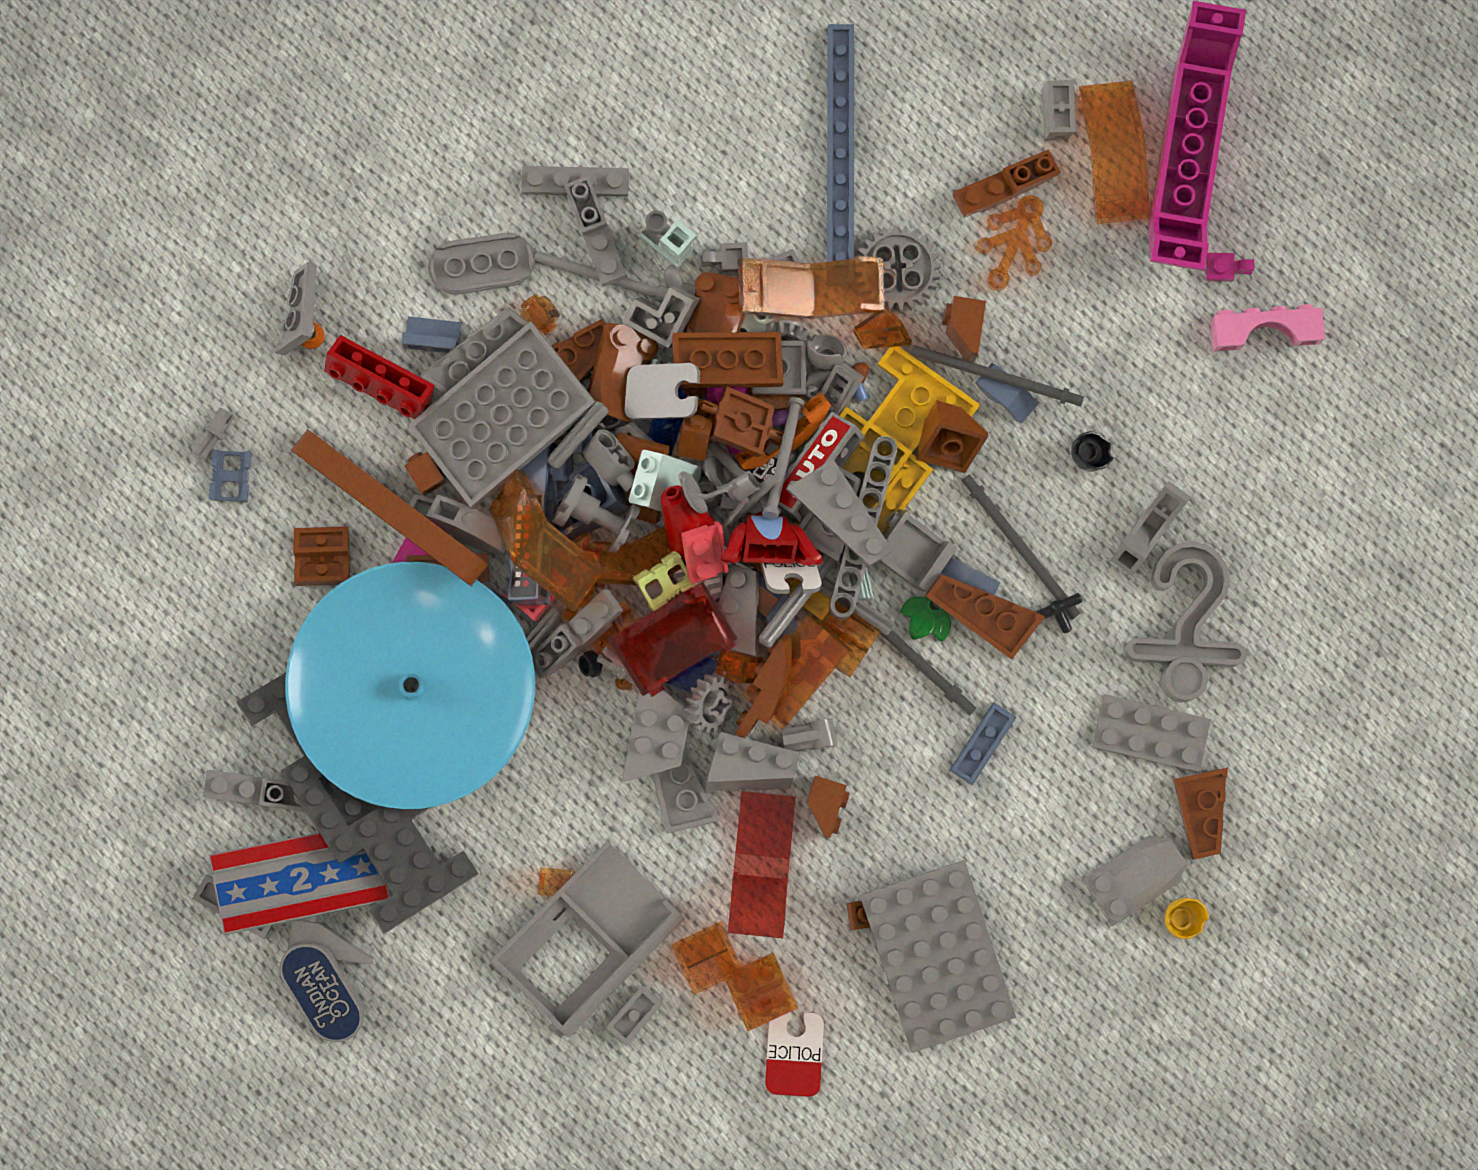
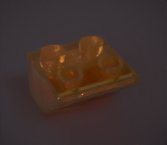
(760, 991)

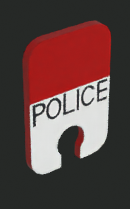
(792, 1061)

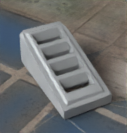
(850, 387)

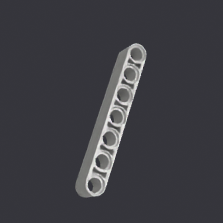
(878, 491)

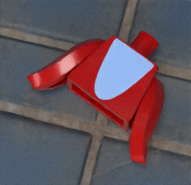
(770, 542)

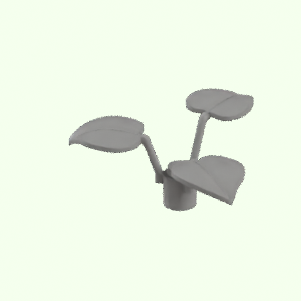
(737, 489)

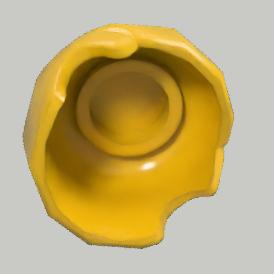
(1176, 921)

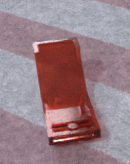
(761, 864)

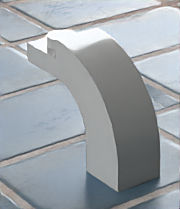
(1149, 528)

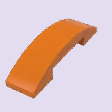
(814, 412)

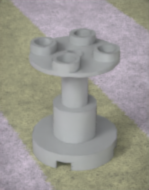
(587, 509)

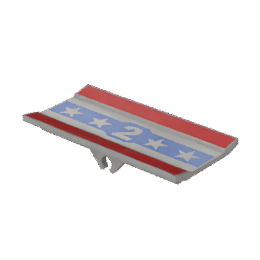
(290, 883)

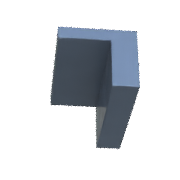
(431, 334)

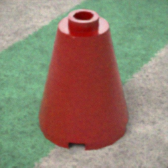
(680, 517)

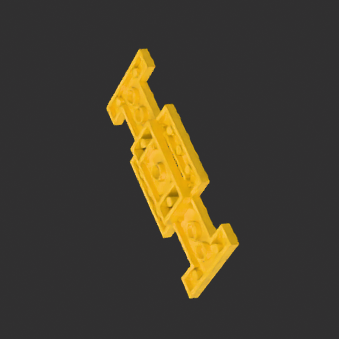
(902, 419)

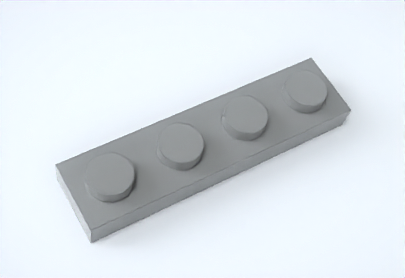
(551, 180)

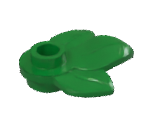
(926, 620)

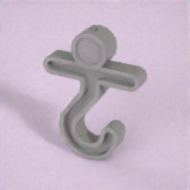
(1181, 646)

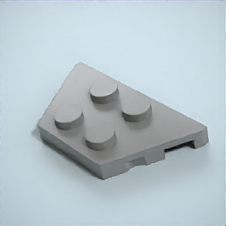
(656, 736)

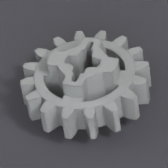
(710, 703)

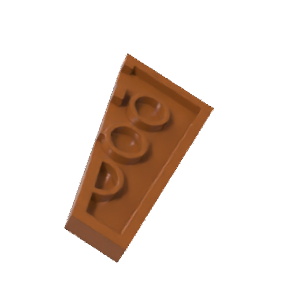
(988, 615)

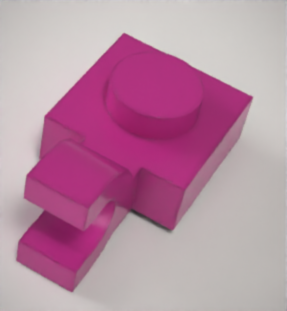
(1223, 267)

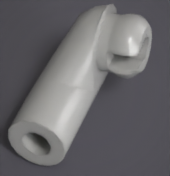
(673, 278)
(814, 381)

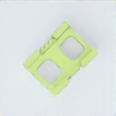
(660, 573)

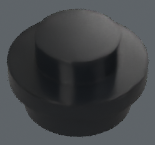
(588, 664)

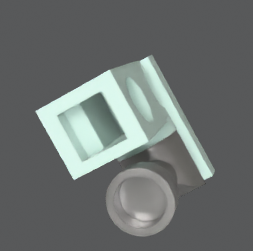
(668, 241)

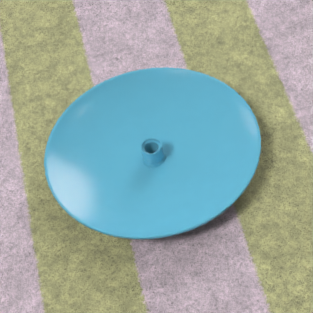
(352, 673)

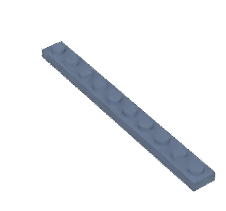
(840, 142)

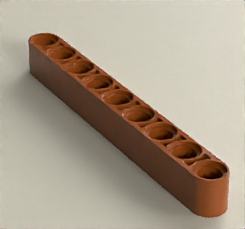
(390, 508)

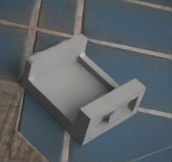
(917, 551)

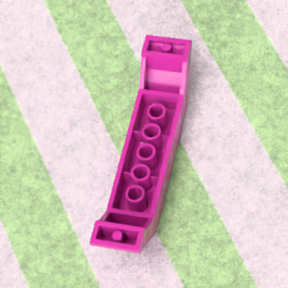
(1193, 136)

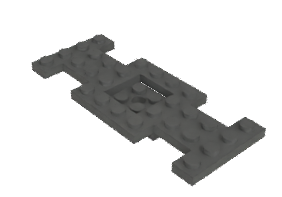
(357, 826)

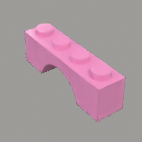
(1300, 325)

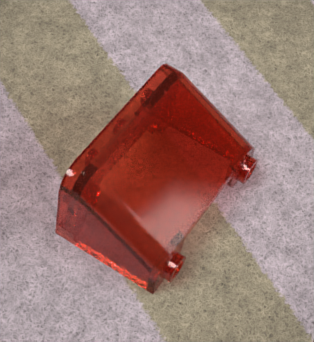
(673, 638)

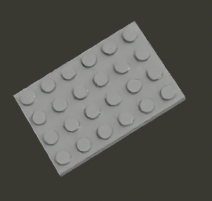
(502, 415)
(937, 956)

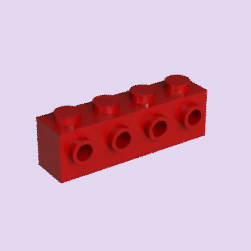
(378, 377)

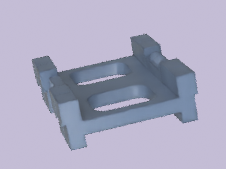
(221, 476)

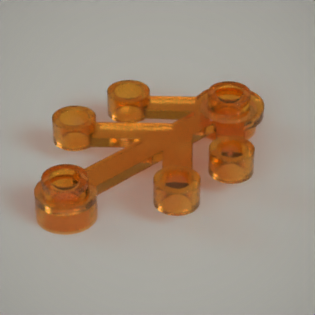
(1016, 238)

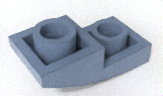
(970, 576)

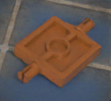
(742, 421)

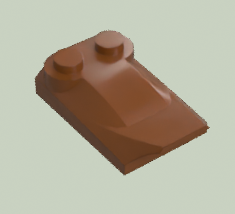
(717, 305)
(617, 353)

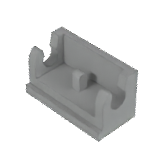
(1058, 109)

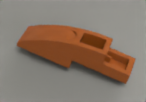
(1006, 184)
(772, 681)

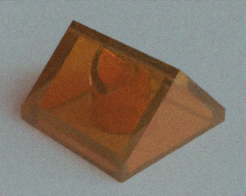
(706, 957)

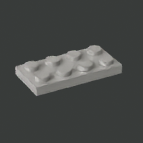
(1151, 733)

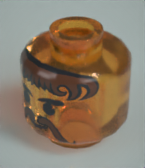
(541, 313)

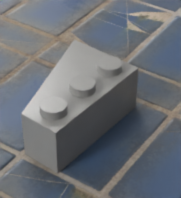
(750, 765)

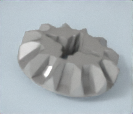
(789, 329)

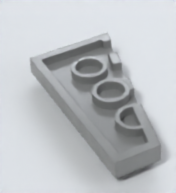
(474, 350)
(839, 508)

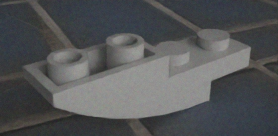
(595, 231)
(462, 521)
(576, 635)
(250, 790)

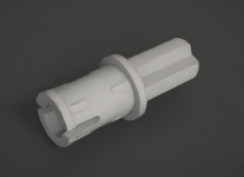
(213, 433)

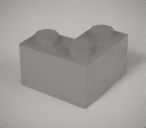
(662, 321)

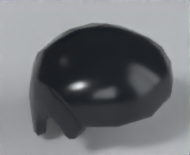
(1091, 451)

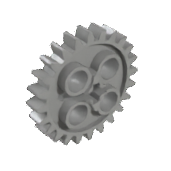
(921, 267)

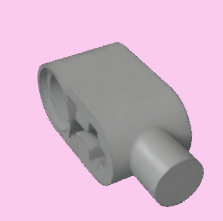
(610, 459)

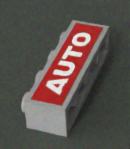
(834, 440)

